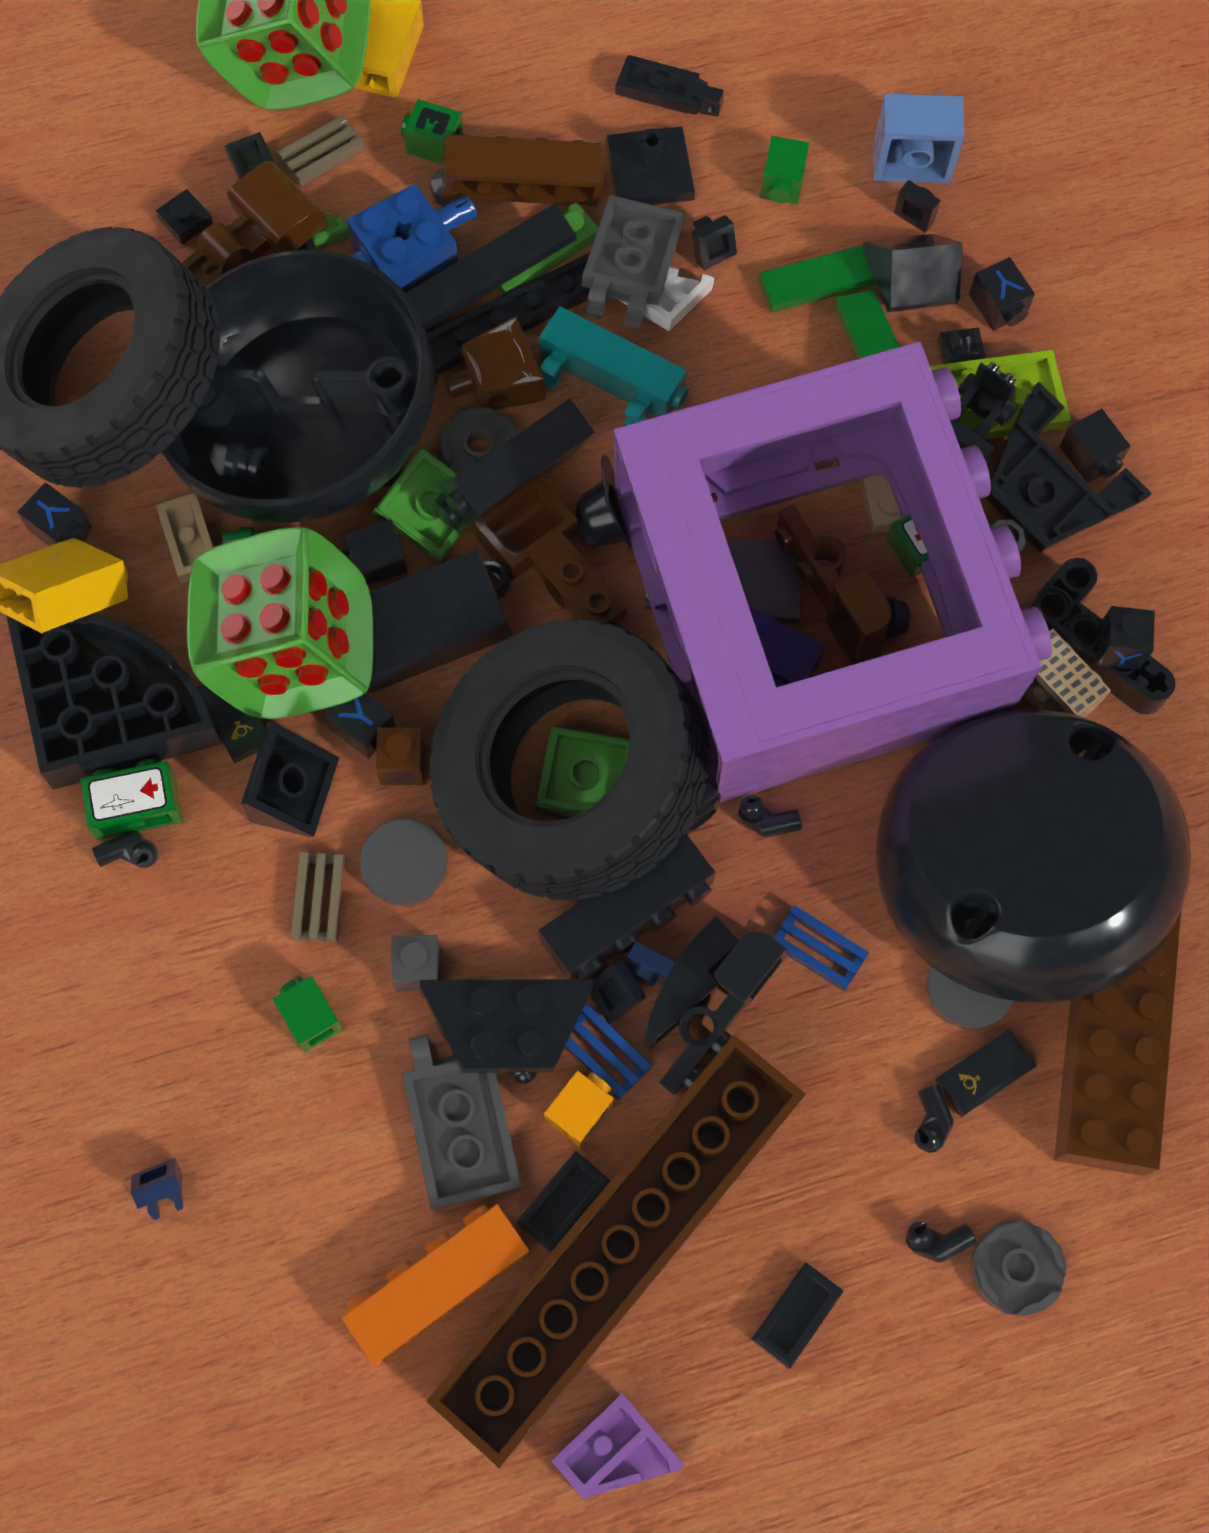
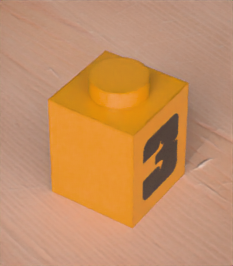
(580, 1107)

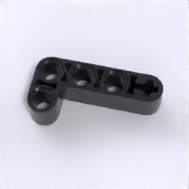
(1077, 618)

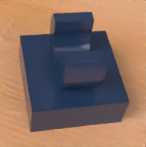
(156, 1184)

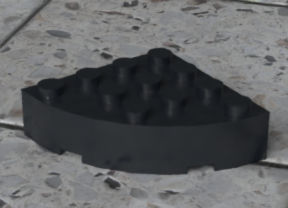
(105, 699)

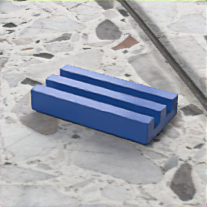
(830, 935)
(618, 1041)

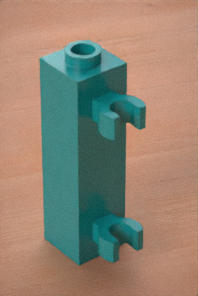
(611, 364)

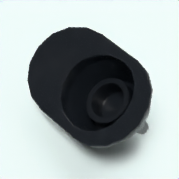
(599, 513)

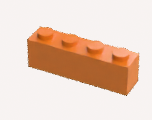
(434, 1285)

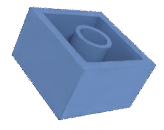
(918, 138)

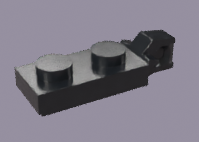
(668, 87)

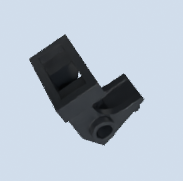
(991, 397)

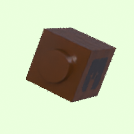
(400, 756)

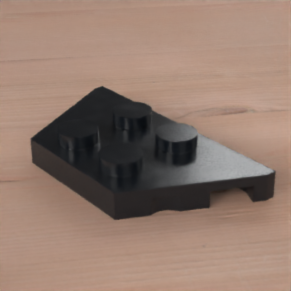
(506, 1021)

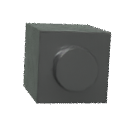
(414, 960)

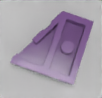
(615, 1452)

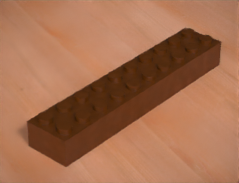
(615, 1251)

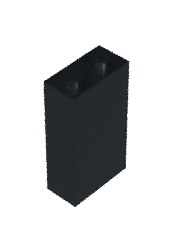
(513, 466)
(434, 619)

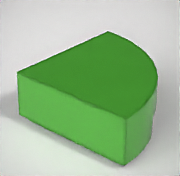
(333, 233)

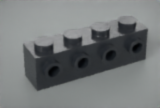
(615, 919)

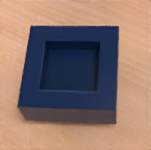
(648, 965)

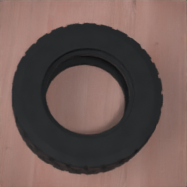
(146, 394)
(628, 826)

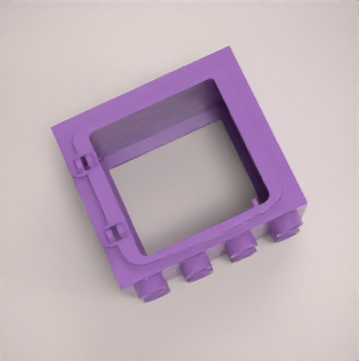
(764, 448)

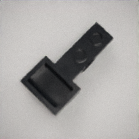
(743, 976)

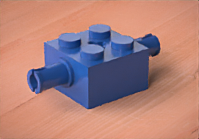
(408, 236)

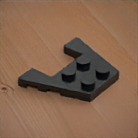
(1042, 490)

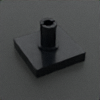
(651, 166)

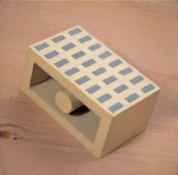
(1066, 682)

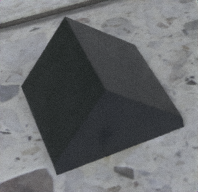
(916, 270)
(288, 782)

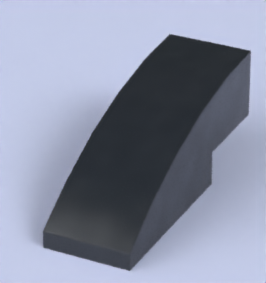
(689, 980)

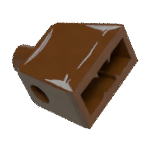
(498, 369)

